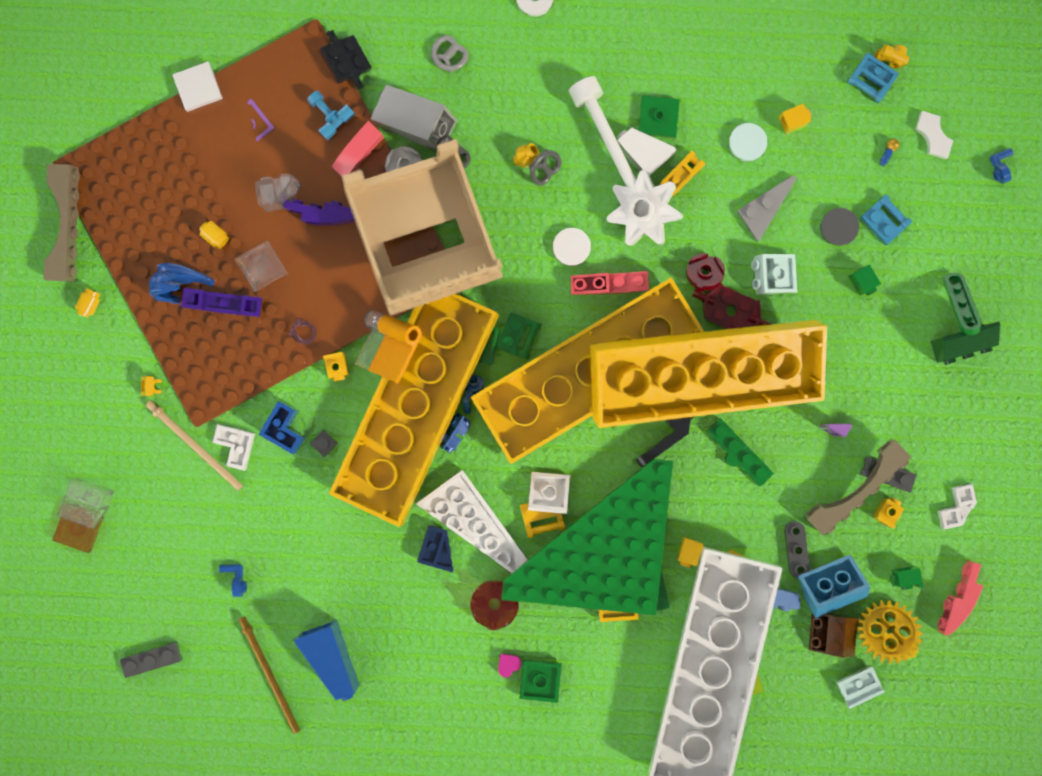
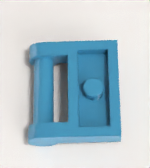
(877, 73)
(881, 224)

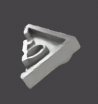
(761, 211)

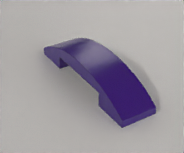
(221, 302)

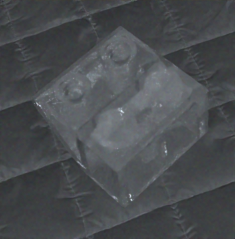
(274, 192)
(85, 502)

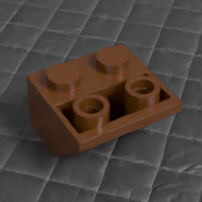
(833, 635)

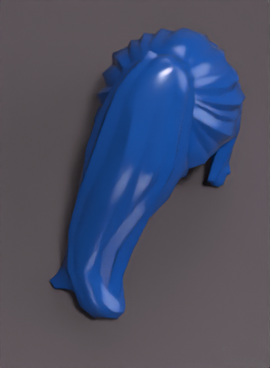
(169, 278)

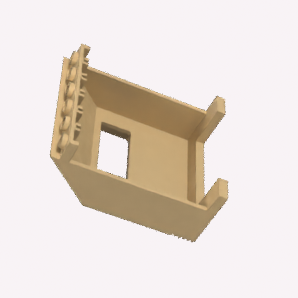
(413, 201)

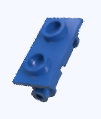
(458, 424)

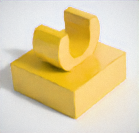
(147, 386)

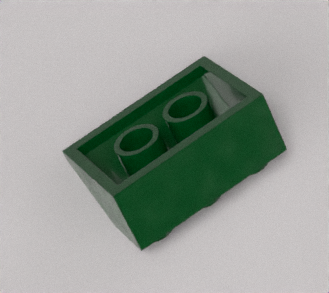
(965, 345)

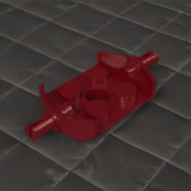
(715, 303)

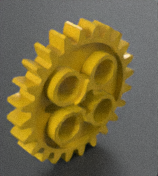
(901, 621)

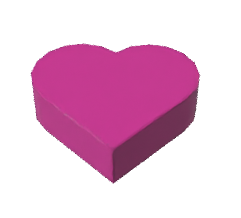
(508, 664)

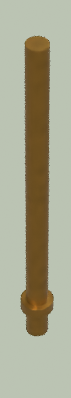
(247, 630)

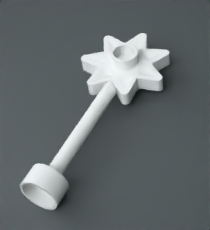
(643, 206)

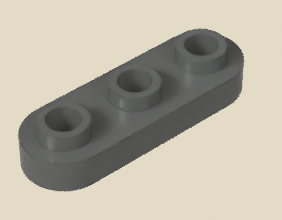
(793, 541)

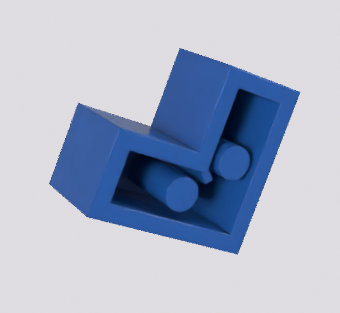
(278, 428)

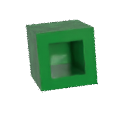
(865, 280)

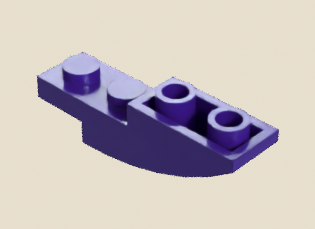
(331, 214)

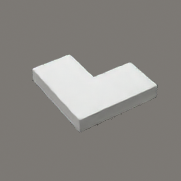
(240, 444)

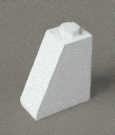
(643, 150)

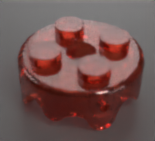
(484, 614)

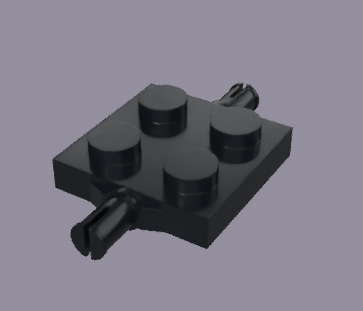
(345, 59)

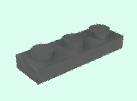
(151, 659)

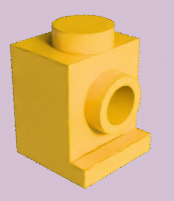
(340, 359)
(882, 512)

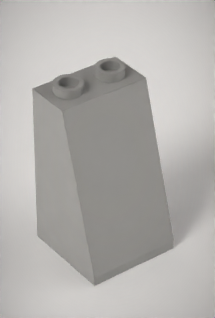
(413, 117)

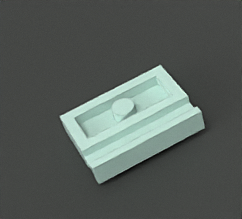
(860, 686)

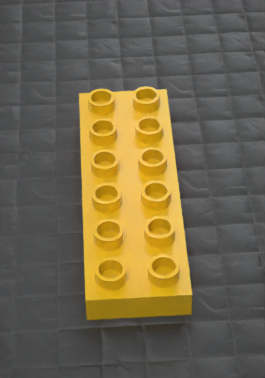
(707, 372)
(557, 386)
(412, 416)

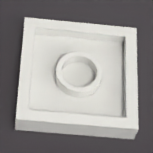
(197, 86)
(549, 492)

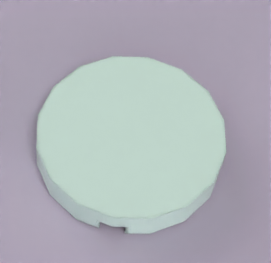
(747, 142)

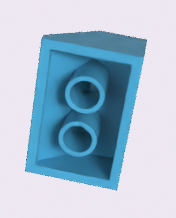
(833, 586)

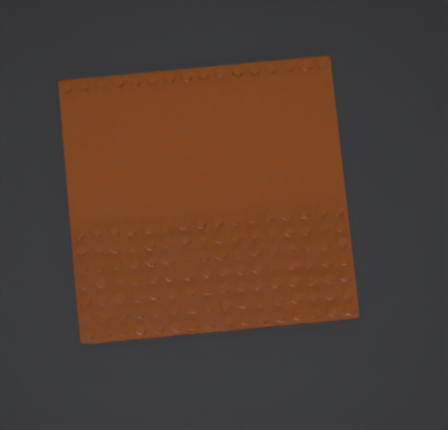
(174, 169)

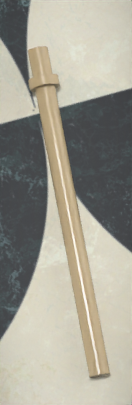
(158, 412)

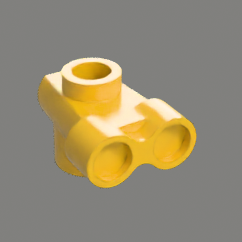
(894, 55)

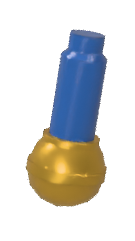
(891, 146)

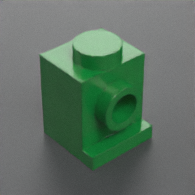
(907, 578)

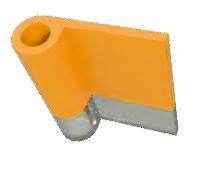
(388, 345)

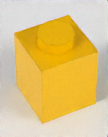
(795, 118)
(689, 552)

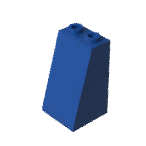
(330, 659)

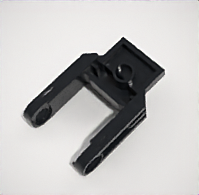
(680, 430)

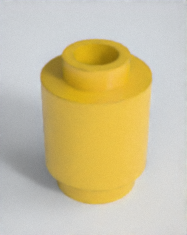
(213, 234)
(87, 302)

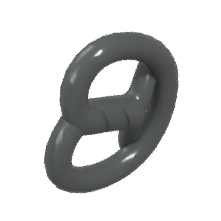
(544, 166)

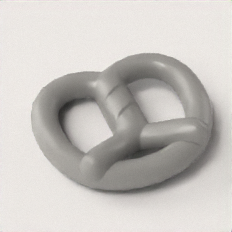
(448, 54)

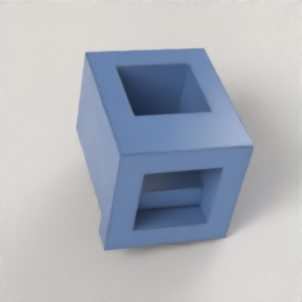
(786, 600)

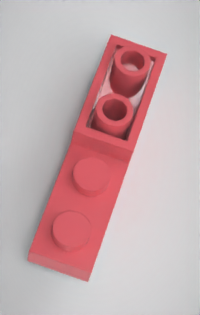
(609, 283)
(959, 607)

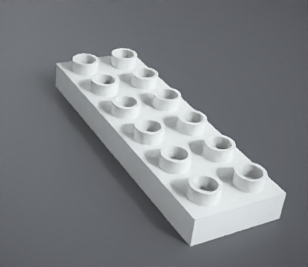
(715, 666)

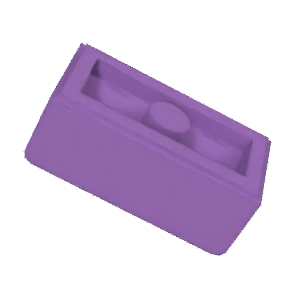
(836, 430)

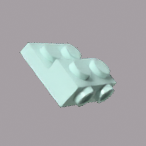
(774, 273)

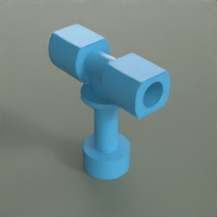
(334, 118)

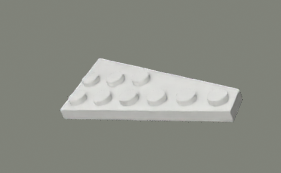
(468, 515)

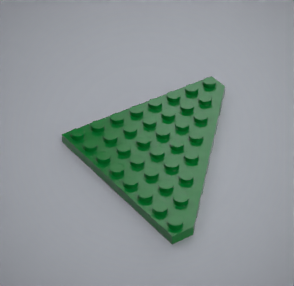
(607, 555)

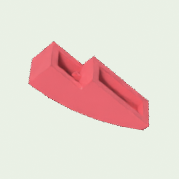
(358, 149)

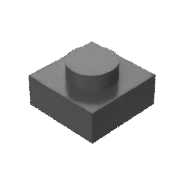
(323, 443)

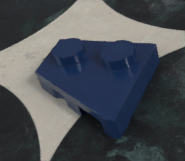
(436, 549)

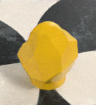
(525, 155)

